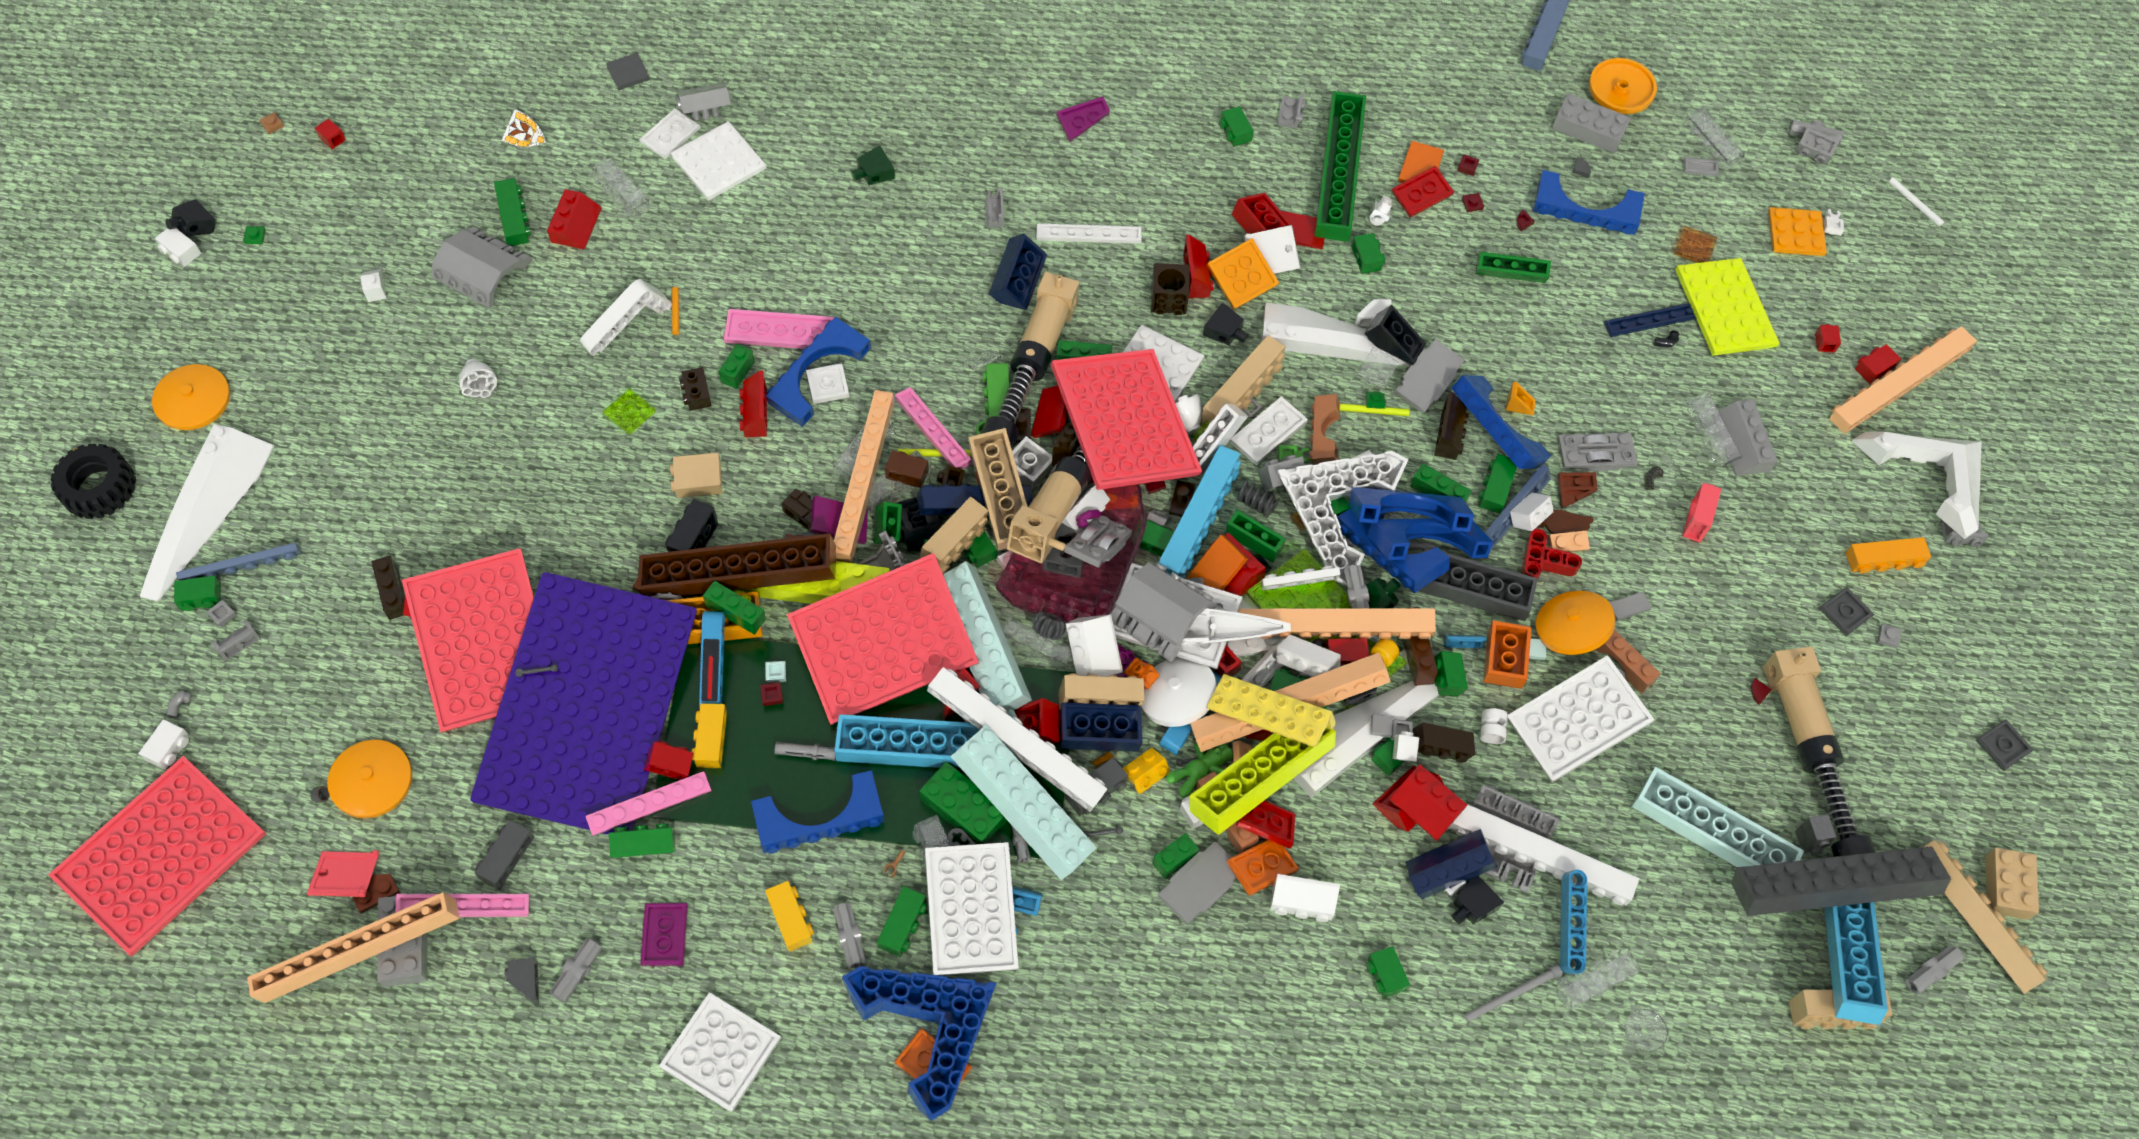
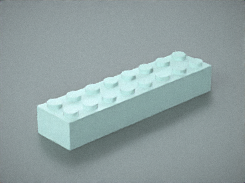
(997, 668)
(1023, 802)
(1711, 823)

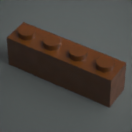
(1420, 660)

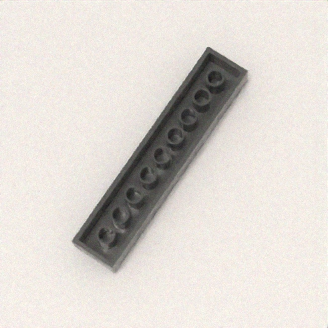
(1840, 881)

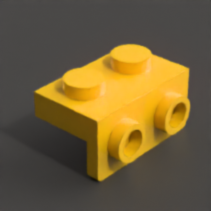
(1146, 770)

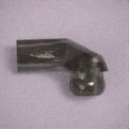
(1653, 473)

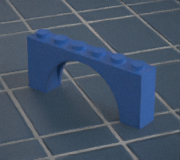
(1554, 202)
(834, 339)
(1523, 452)
(1450, 510)
(1392, 537)
(1413, 572)
(779, 832)

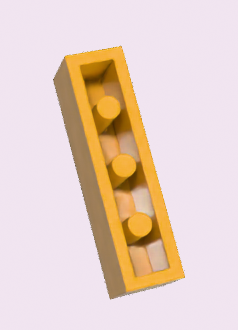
(1888, 554)

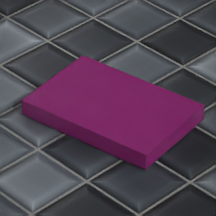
(826, 517)
(664, 934)

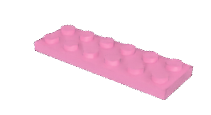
(773, 328)

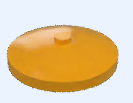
(1622, 85)
(191, 397)
(1575, 622)
(369, 778)

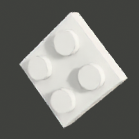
(827, 383)

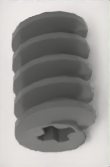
(1257, 499)

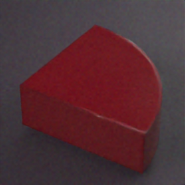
(1524, 221)
(1759, 691)

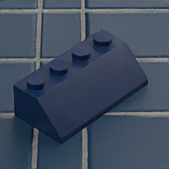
(1018, 272)
(1100, 727)
(1450, 864)

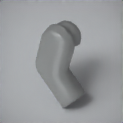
(174, 703)

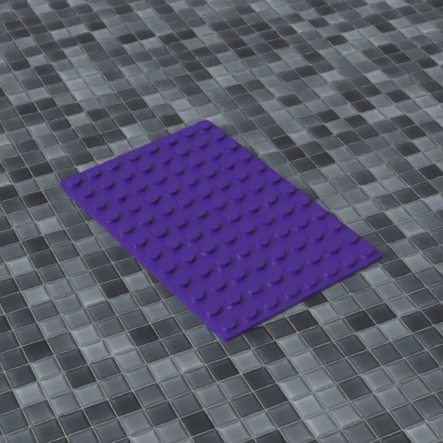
(583, 732)

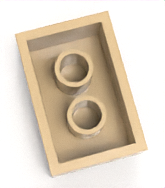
(2012, 883)

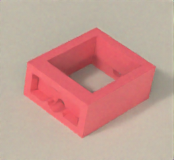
(1701, 512)

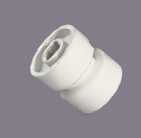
(1493, 726)

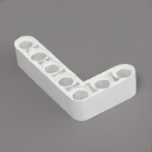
(621, 313)

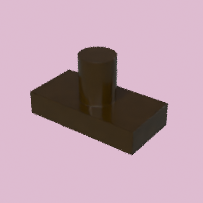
(1023, 423)
(1181, 498)

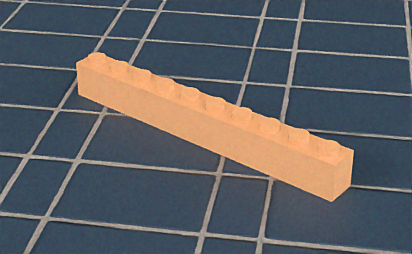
(1902, 380)
(863, 476)
(1352, 622)
(1317, 690)
(353, 947)

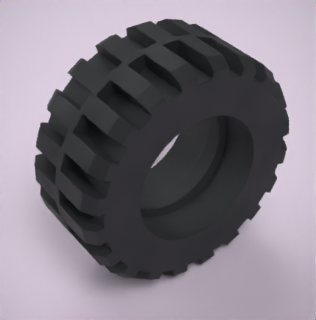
(84, 462)

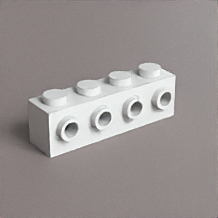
(1218, 433)

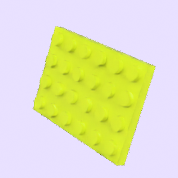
(1727, 306)

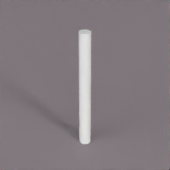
(1913, 199)

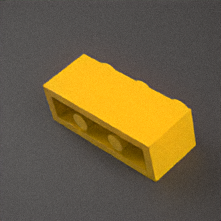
(709, 735)
(789, 915)

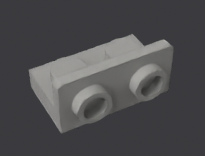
(1290, 111)
(1817, 146)
(1953, 537)

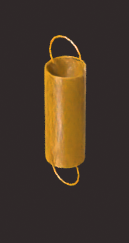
(1102, 759)

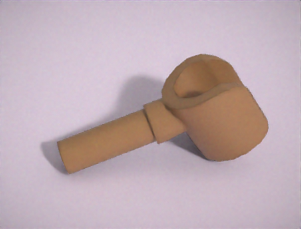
(894, 864)

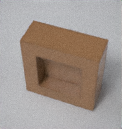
(271, 123)

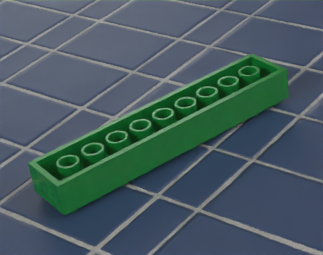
(1340, 166)

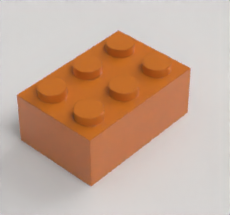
(1507, 654)

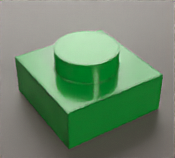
(254, 235)
(1375, 400)

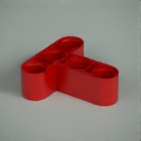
(1545, 555)

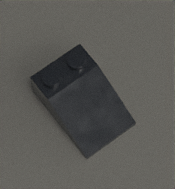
(1395, 335)
(916, 527)

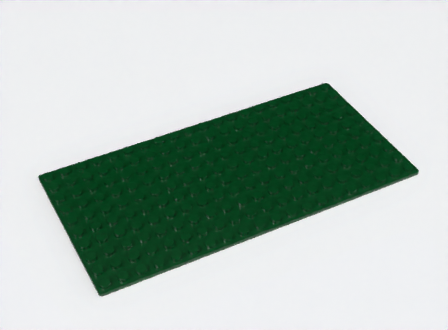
(801, 787)

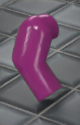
(1089, 514)

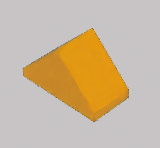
(1520, 400)

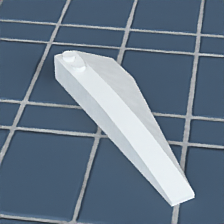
(1316, 333)
(215, 484)
(1354, 732)

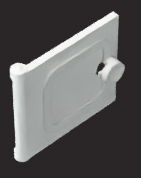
(1273, 248)

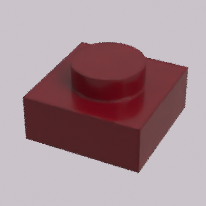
(1468, 165)
(1472, 202)
(1153, 487)
(771, 694)

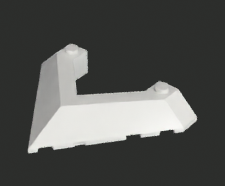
(1960, 462)
(1317, 485)

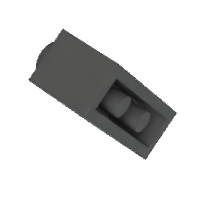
(1114, 779)
(504, 854)

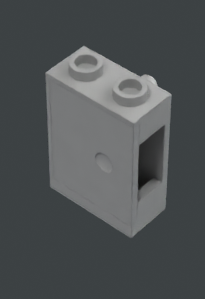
(703, 99)

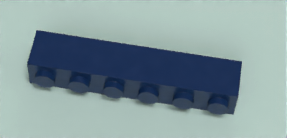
(949, 498)

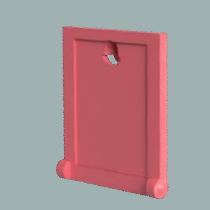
(346, 875)

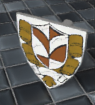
(523, 131)

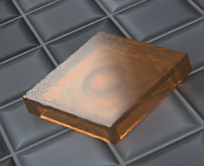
(1695, 245)

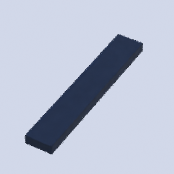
(1649, 320)

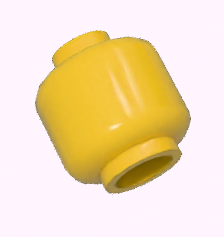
(1388, 650)

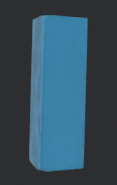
(1464, 641)
(1026, 900)

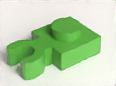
(1288, 450)

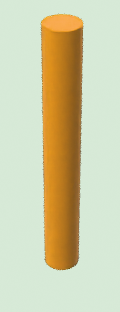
(675, 310)

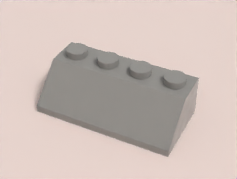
(1750, 438)

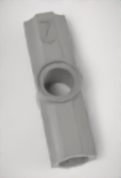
(1798, 128)
(1357, 590)
(849, 935)
(1934, 969)
(575, 970)

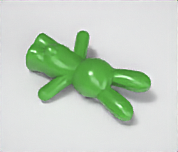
(1200, 767)

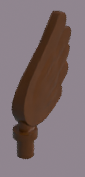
(1566, 522)

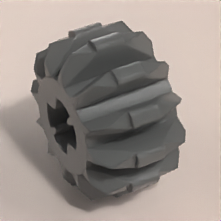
(1049, 625)

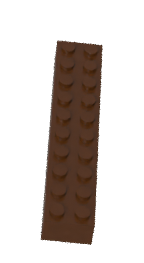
(738, 566)

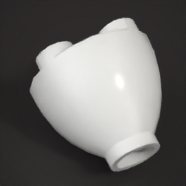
(476, 379)
(1190, 412)

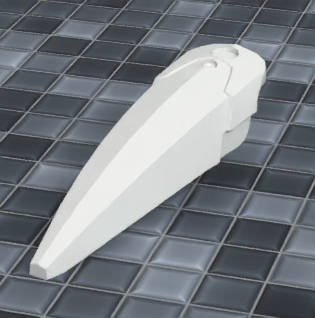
(1227, 626)

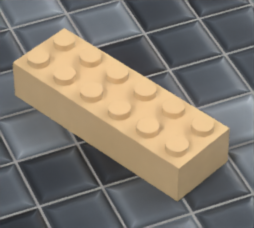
(1248, 378)
(998, 481)

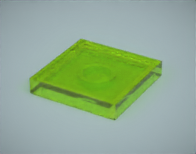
(629, 411)

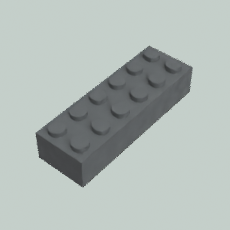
(1485, 587)

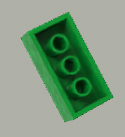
(962, 804)

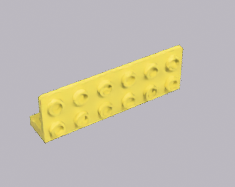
(1270, 710)

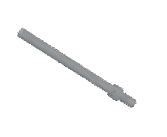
(1553, 972)

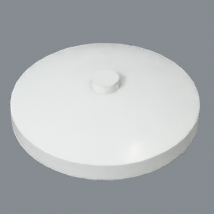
(1179, 693)

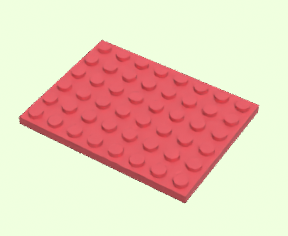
(1125, 419)
(469, 633)
(882, 638)
(157, 855)

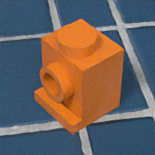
(1142, 670)

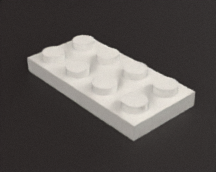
(1268, 431)

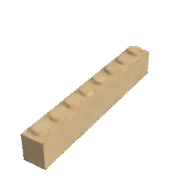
(1989, 924)

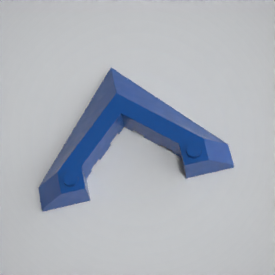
(952, 1003)

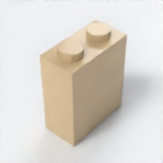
(696, 475)

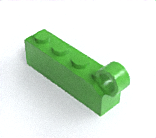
(997, 385)

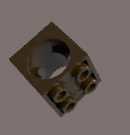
(1170, 277)

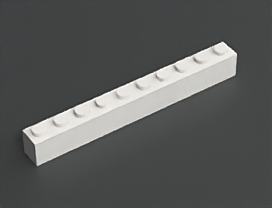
(1022, 742)
(1547, 854)

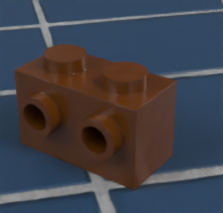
(906, 469)

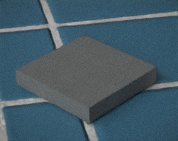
(627, 71)
(1846, 611)
(2004, 745)

